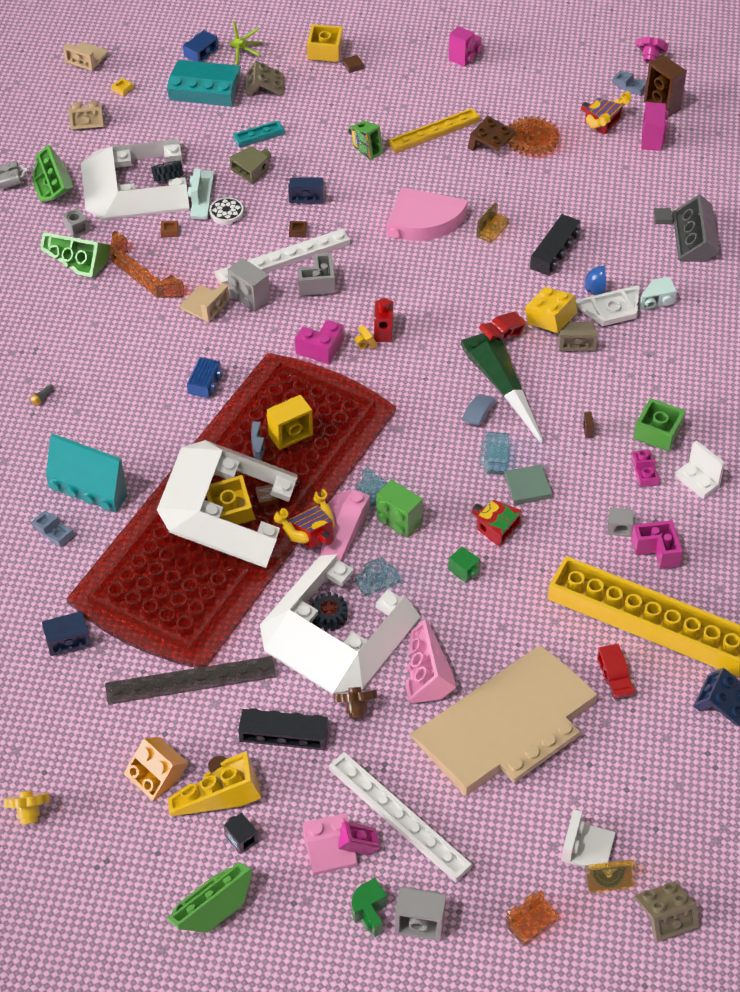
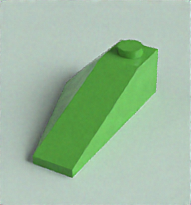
(78, 254)

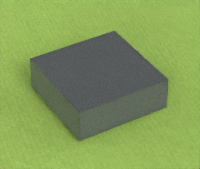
(662, 215)

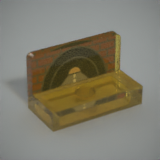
(491, 224)
(609, 875)

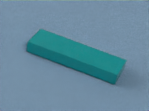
(258, 134)

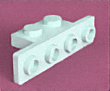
(200, 193)

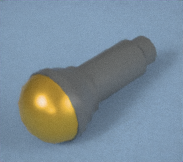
(37, 398)

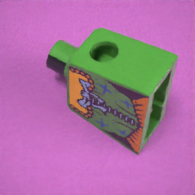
(367, 139)

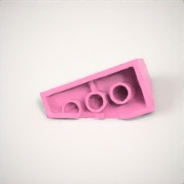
(349, 513)
(429, 670)

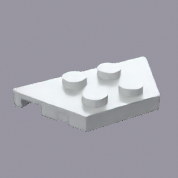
(611, 306)

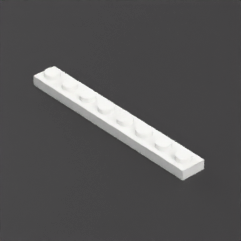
(293, 253)
(400, 817)

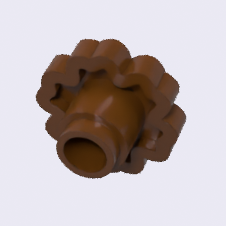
(355, 700)

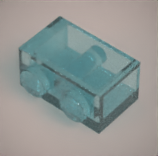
(496, 453)

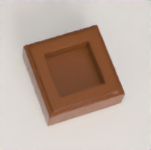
(169, 229)

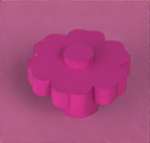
(651, 47)

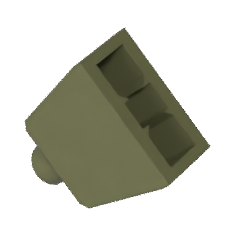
(250, 163)

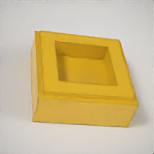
(122, 87)

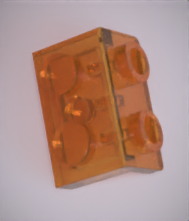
(531, 918)

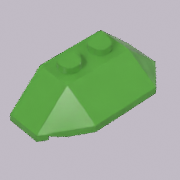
(50, 175)
(213, 900)

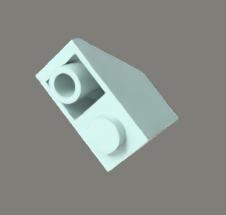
(658, 293)

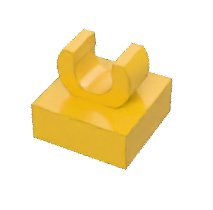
(365, 339)

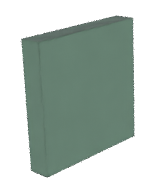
(527, 484)

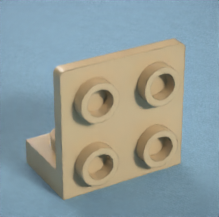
(84, 55)
(86, 115)
(206, 302)

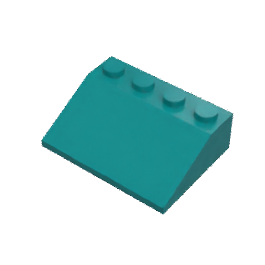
(203, 83)
(85, 473)

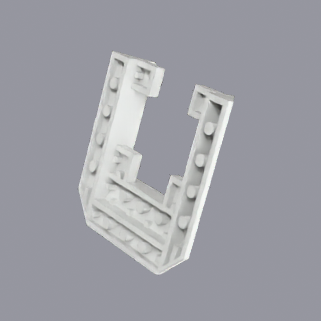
(116, 201)
(198, 520)
(318, 655)

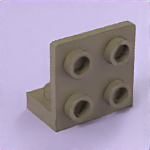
(263, 76)
(578, 337)
(669, 910)

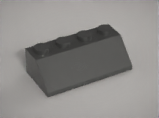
(695, 231)

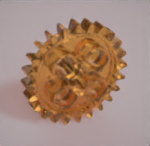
(533, 136)

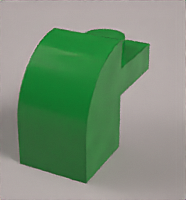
(366, 902)

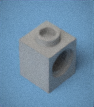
(75, 222)
(620, 522)

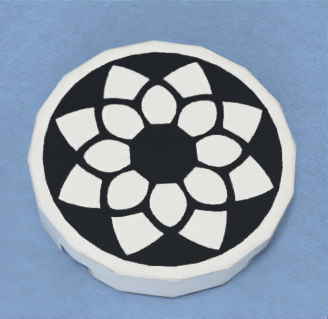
(226, 211)

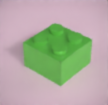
(659, 424)
(399, 508)

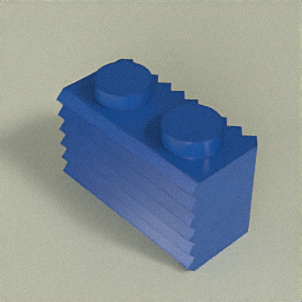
(200, 46)
(204, 377)

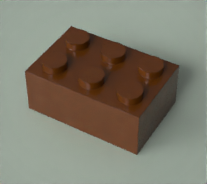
(665, 84)

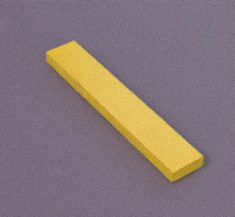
(433, 130)

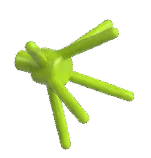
(240, 43)

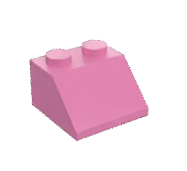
(322, 842)

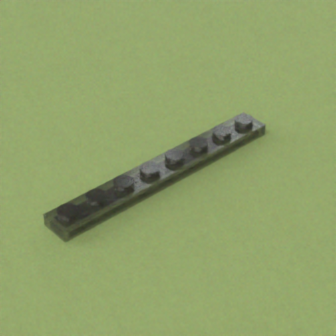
(190, 680)

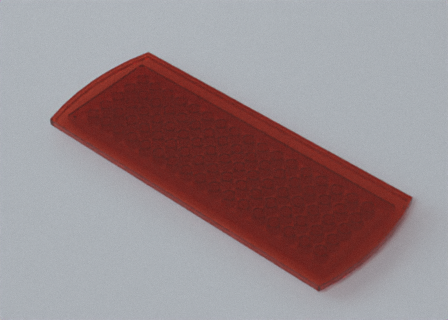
(188, 597)

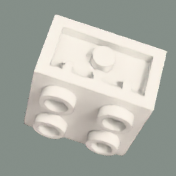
(702, 471)
(586, 843)

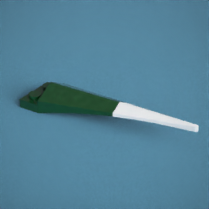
(495, 364)

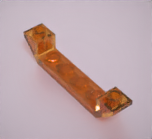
(167, 288)

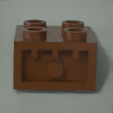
(491, 134)

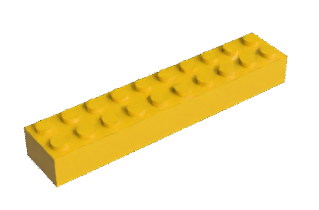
(647, 614)

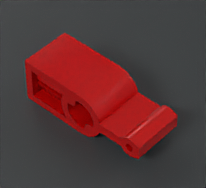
(504, 326)
(615, 670)

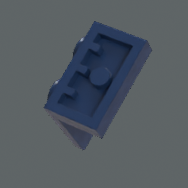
(305, 190)
(66, 633)
(721, 692)

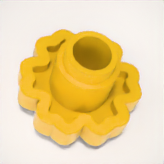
(27, 805)

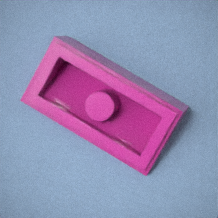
(358, 838)

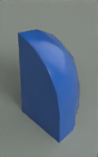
(596, 280)

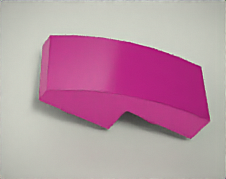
(645, 468)

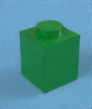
(464, 564)

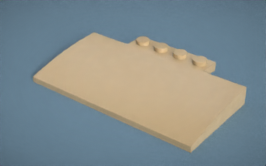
(507, 722)

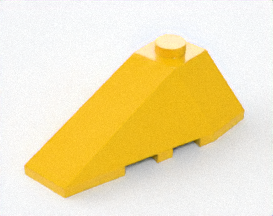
(227, 787)

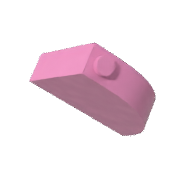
(425, 215)

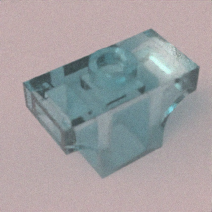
(370, 484)
(377, 576)

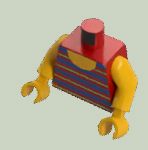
(604, 113)
(310, 526)

